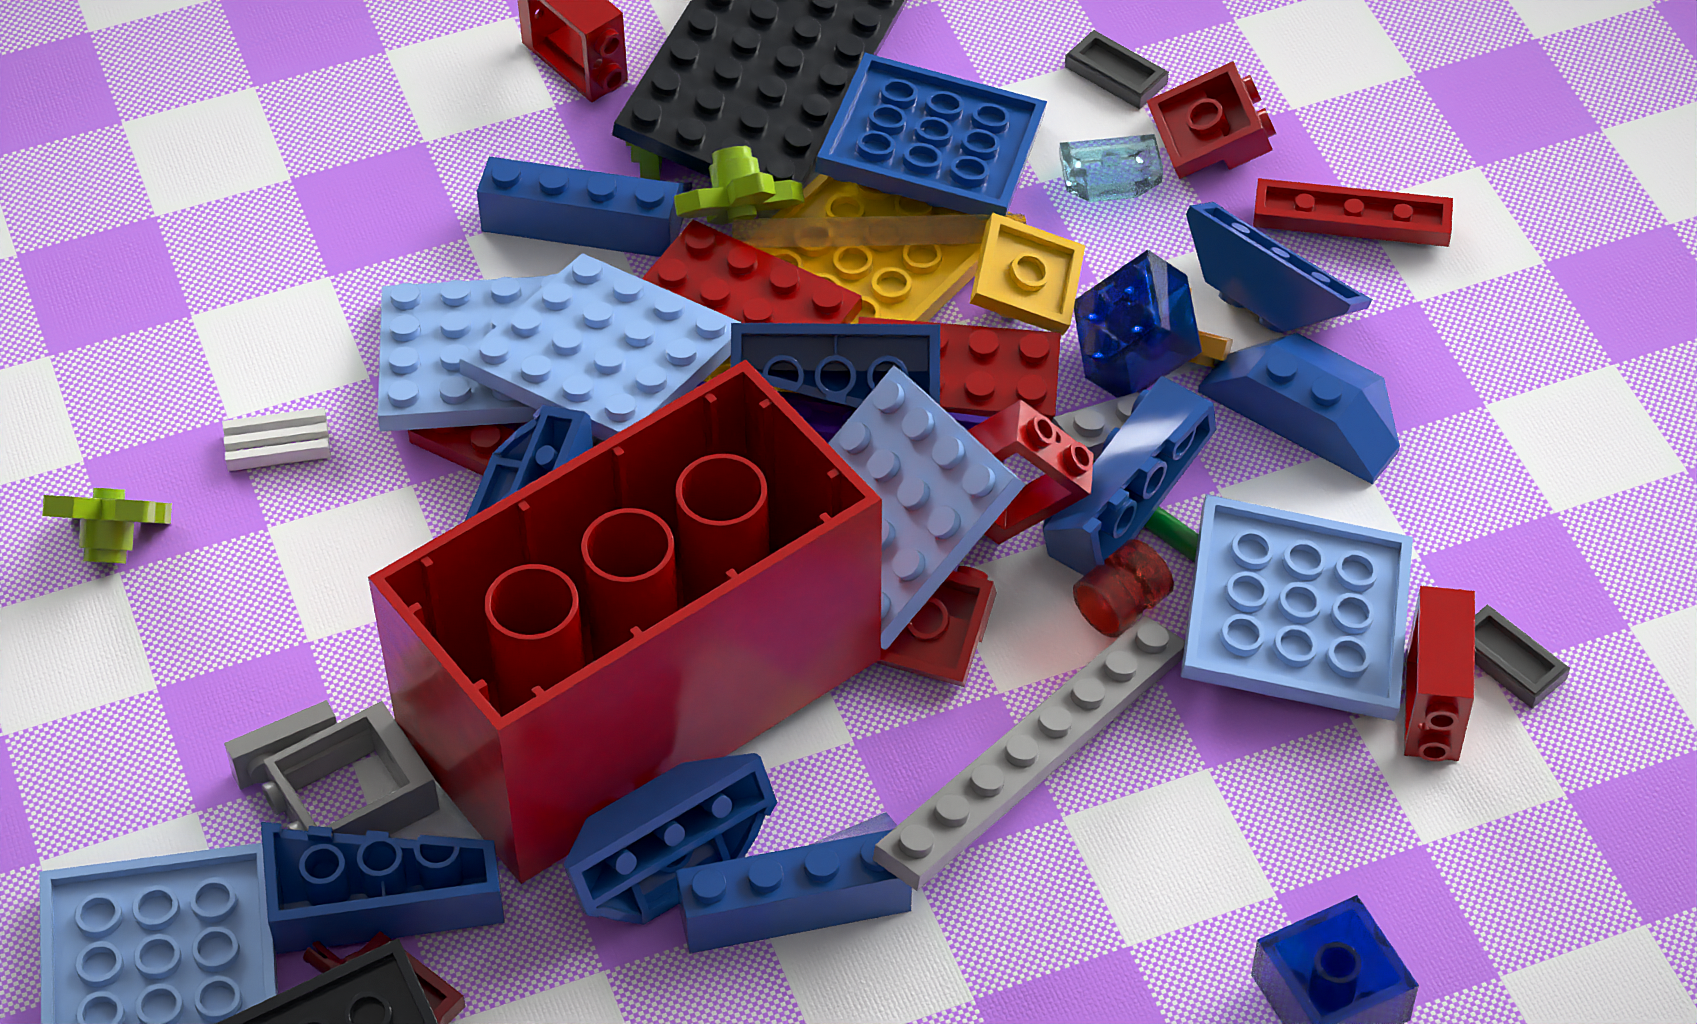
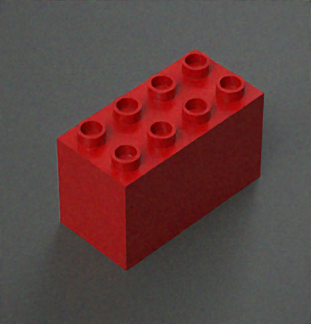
(632, 613)

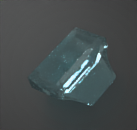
(1111, 167)

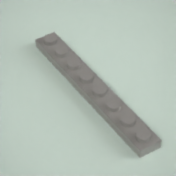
(1028, 753)

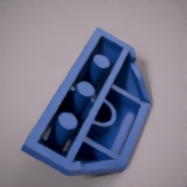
(1264, 274)
(1311, 401)
(532, 452)
(680, 820)

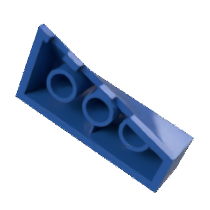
(579, 206)
(839, 359)
(1132, 475)
(356, 885)
(790, 890)

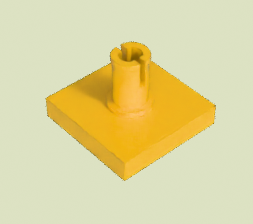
(1027, 274)

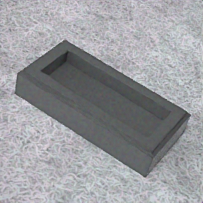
(1116, 69)
(1516, 658)

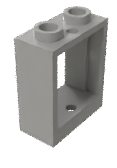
(339, 746)

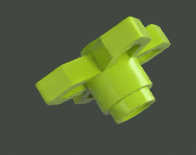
(737, 190)
(106, 521)

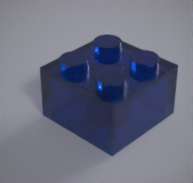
(1136, 325)
(1334, 970)

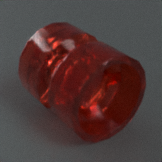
(1121, 589)

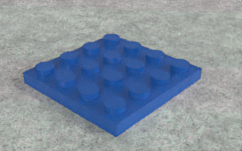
(931, 137)

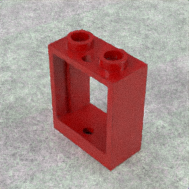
(578, 41)
(1050, 449)
(1439, 673)

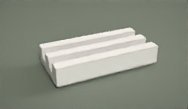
(276, 432)

